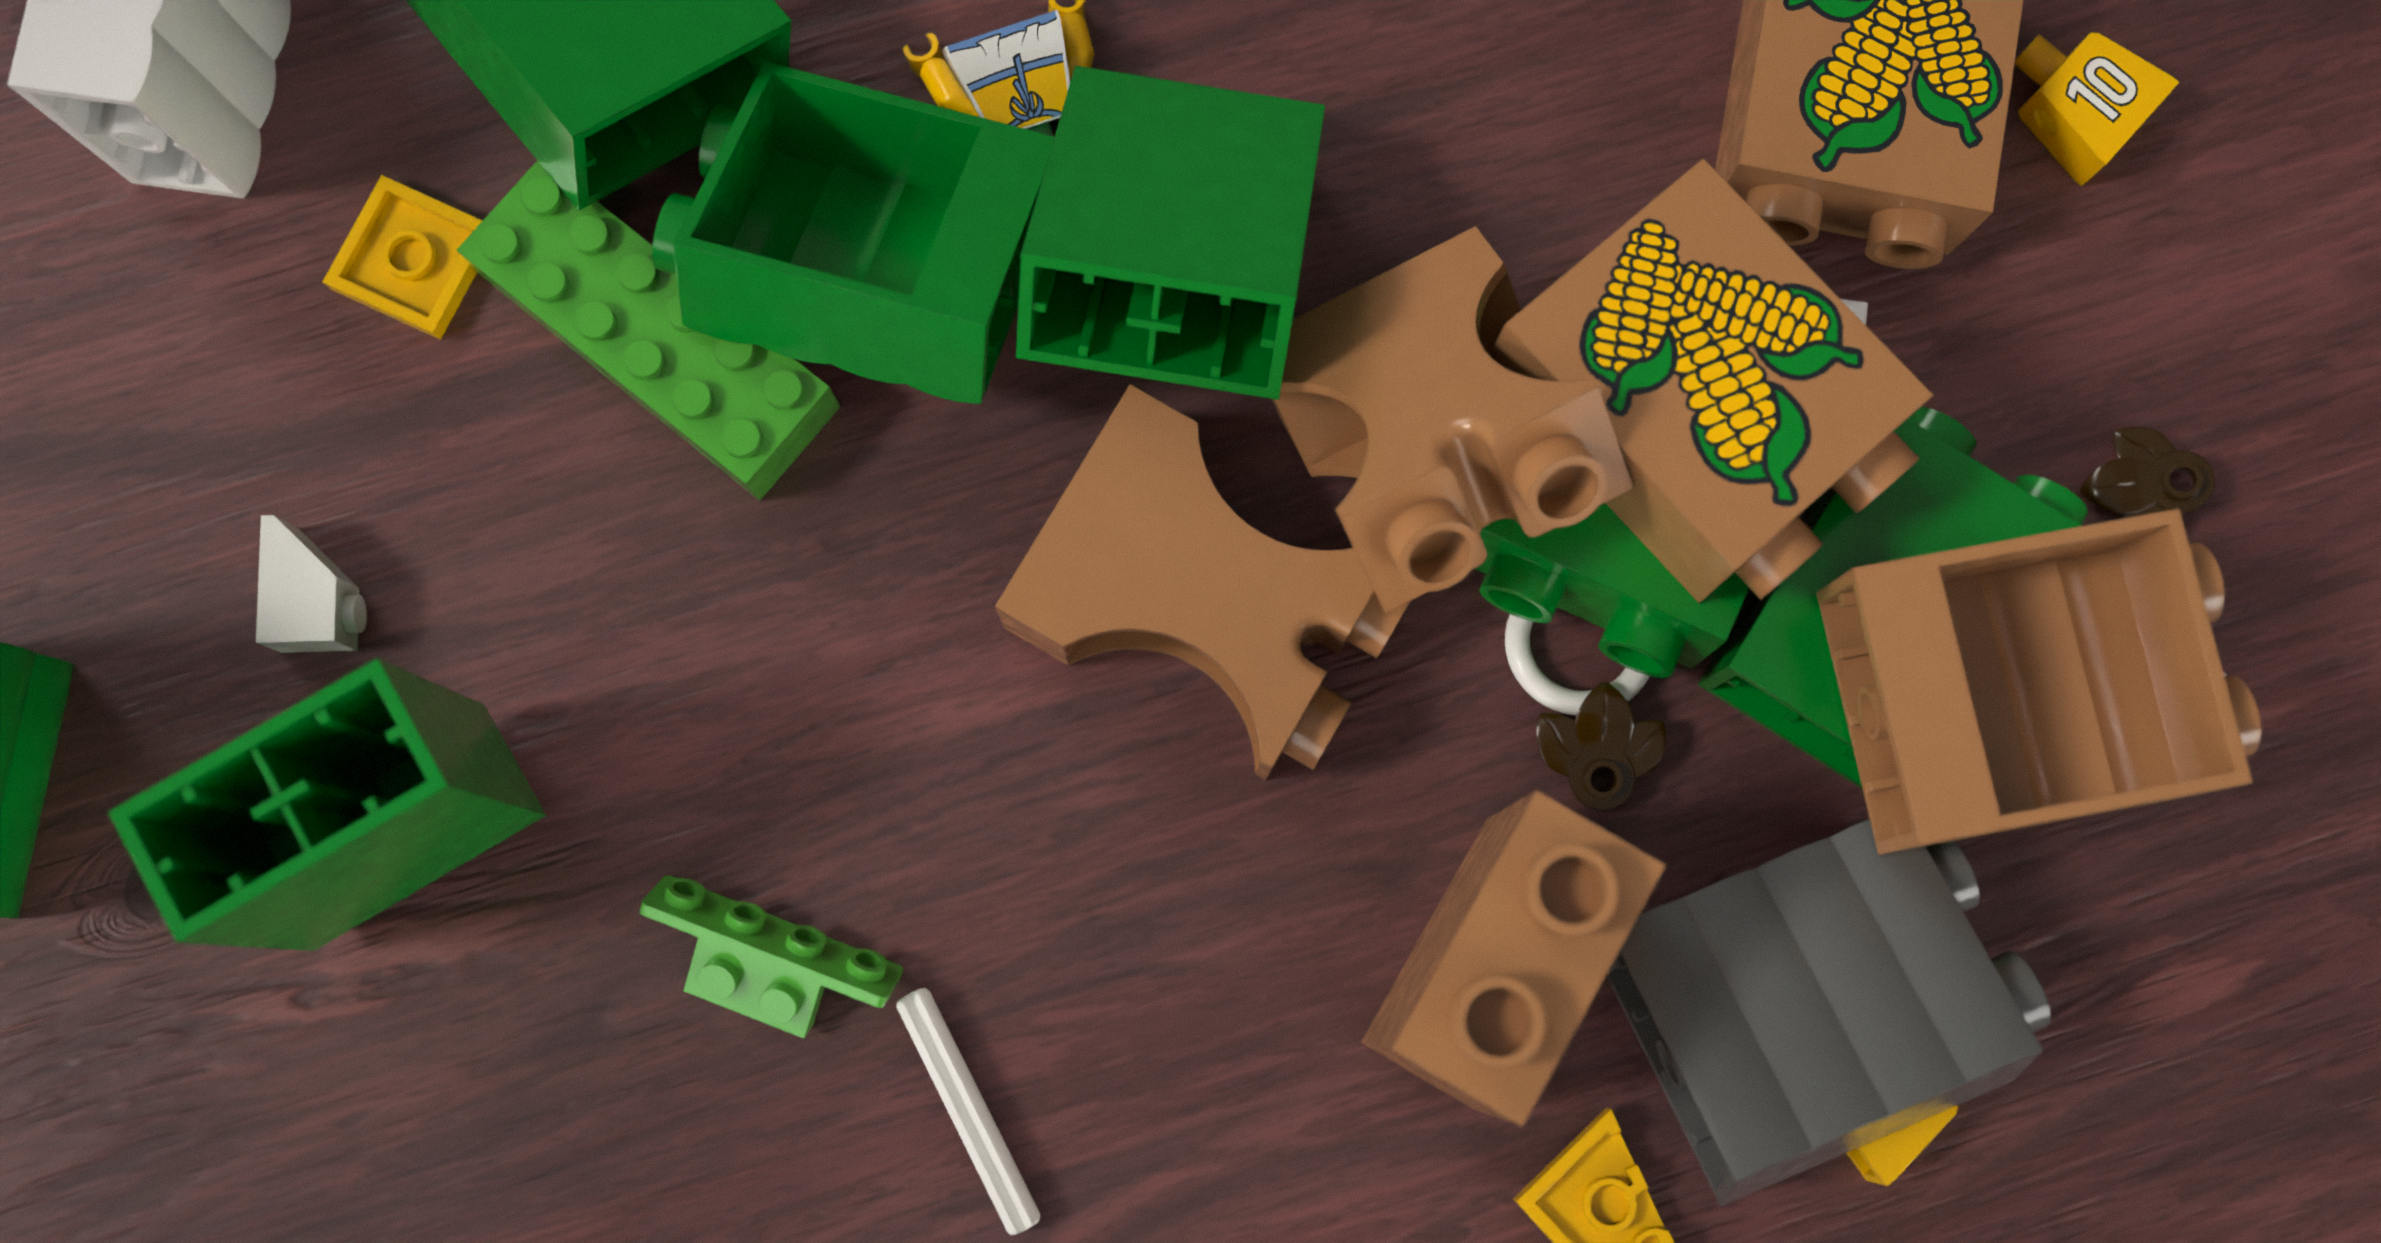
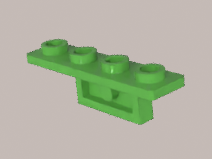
(764, 962)

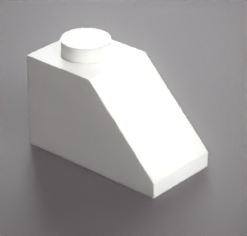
(303, 595)

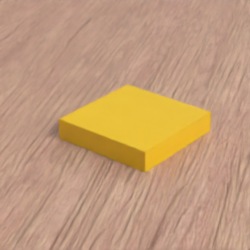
(406, 258)

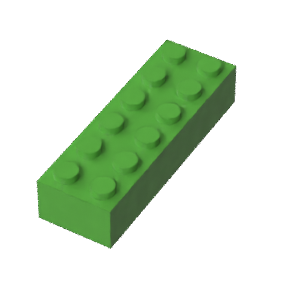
(605, 299)

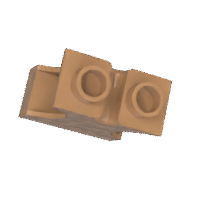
(1437, 432)
(1164, 566)

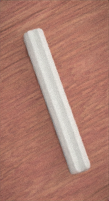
(968, 1111)

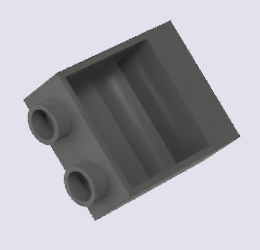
(1823, 1005)

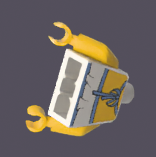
(1012, 72)

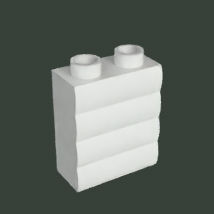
(157, 85)

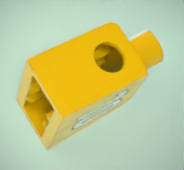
(2089, 100)

